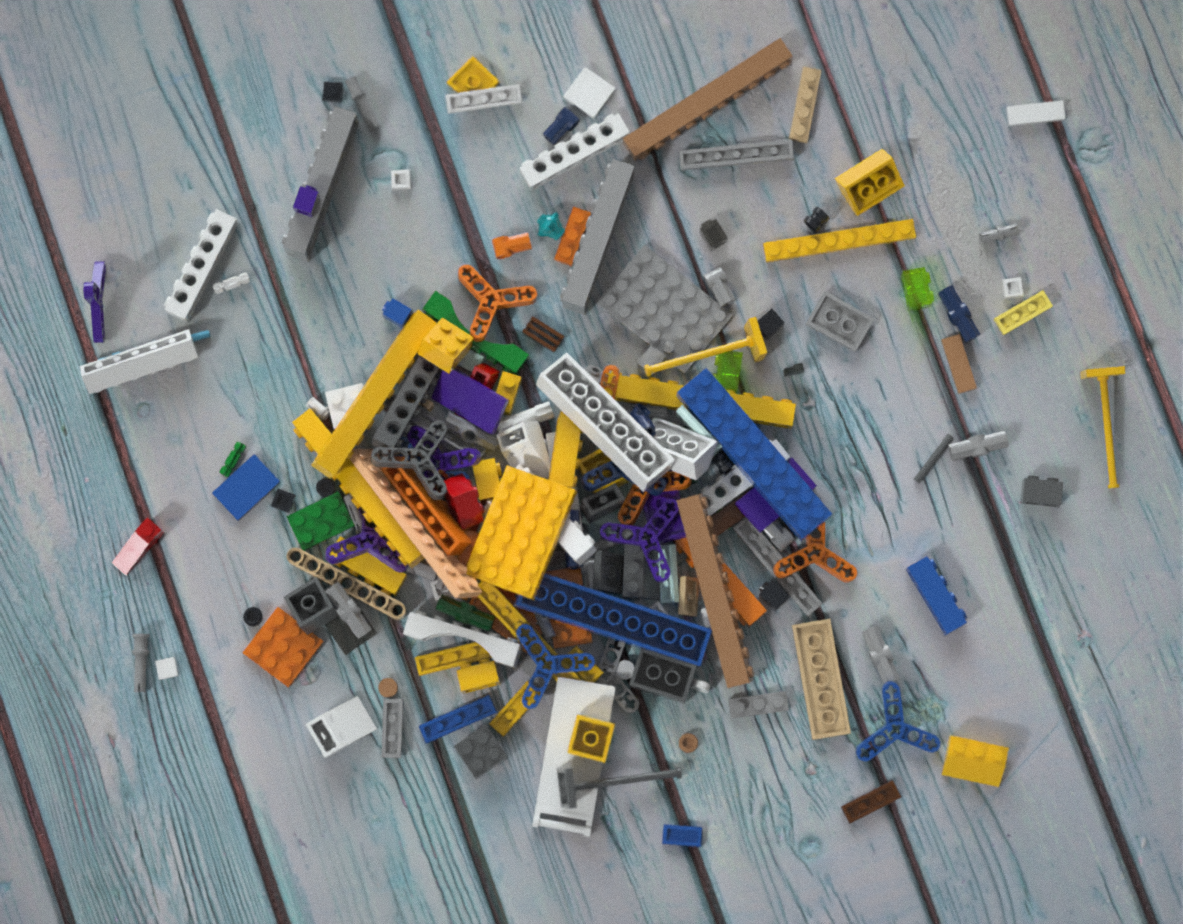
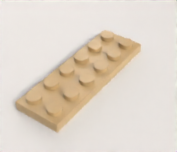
(821, 679)

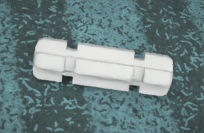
(231, 283)

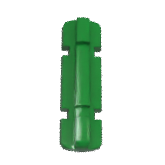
(232, 459)

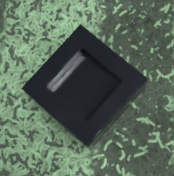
(332, 92)
(283, 500)

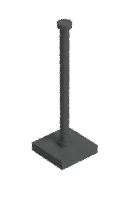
(568, 787)

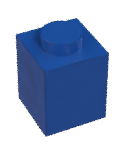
(396, 312)

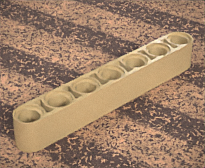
(340, 576)

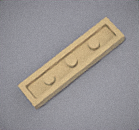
(805, 105)

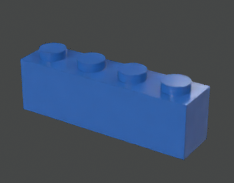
(936, 596)

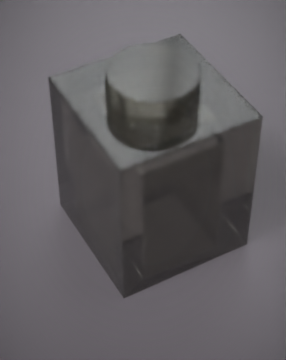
(713, 234)

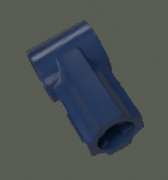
(564, 122)
(641, 415)

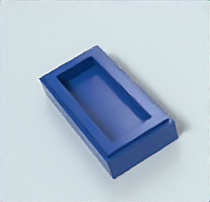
(682, 835)

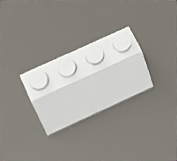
(689, 449)

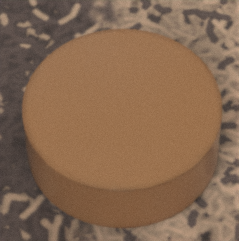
(388, 687)
(688, 743)

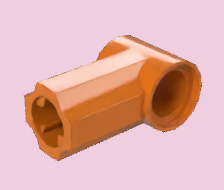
(507, 246)

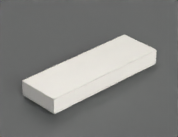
(1035, 113)

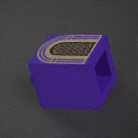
(306, 201)

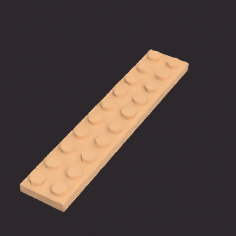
(447, 567)

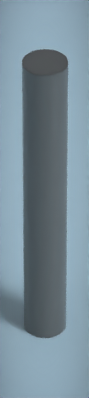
(933, 458)

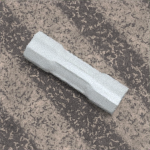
(538, 413)

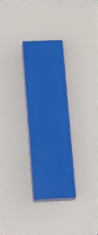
(457, 719)

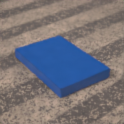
(246, 487)

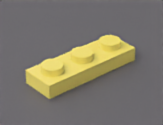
(1023, 313)

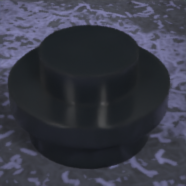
(253, 616)

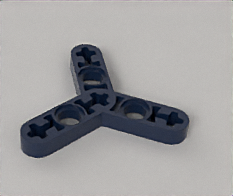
(617, 473)

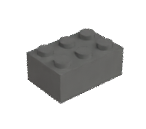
(662, 675)

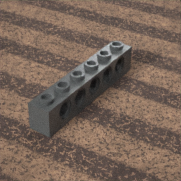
(400, 405)

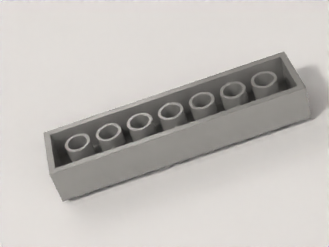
(324, 177)
(598, 236)

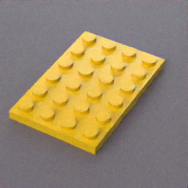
(520, 532)

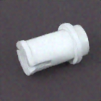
(321, 411)

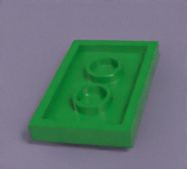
(320, 521)

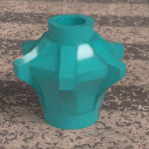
(550, 226)

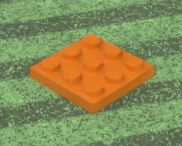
(282, 647)

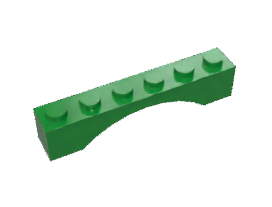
(506, 355)

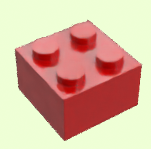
(463, 501)

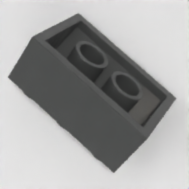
(637, 577)

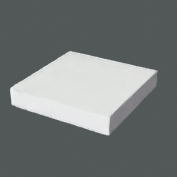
(589, 92)

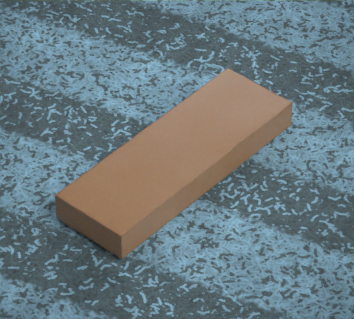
(958, 364)

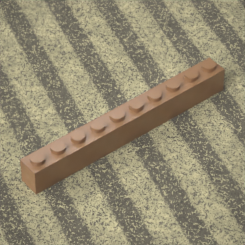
(708, 99)
(715, 590)

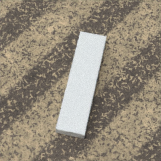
(483, 98)

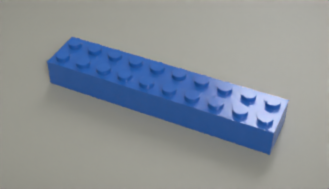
(754, 454)
(618, 619)

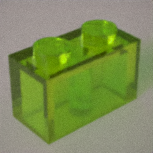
(917, 289)
(728, 369)

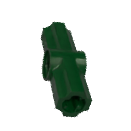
(465, 613)

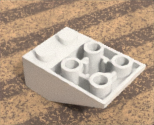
(525, 446)
(341, 727)

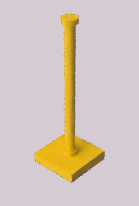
(753, 340)
(1103, 375)

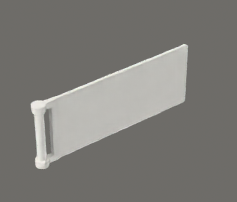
(570, 699)

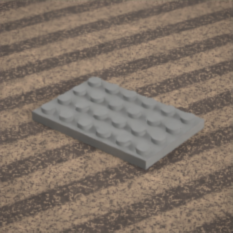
(664, 307)

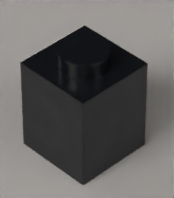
(770, 324)
(773, 595)

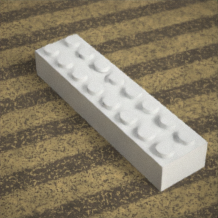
(605, 422)

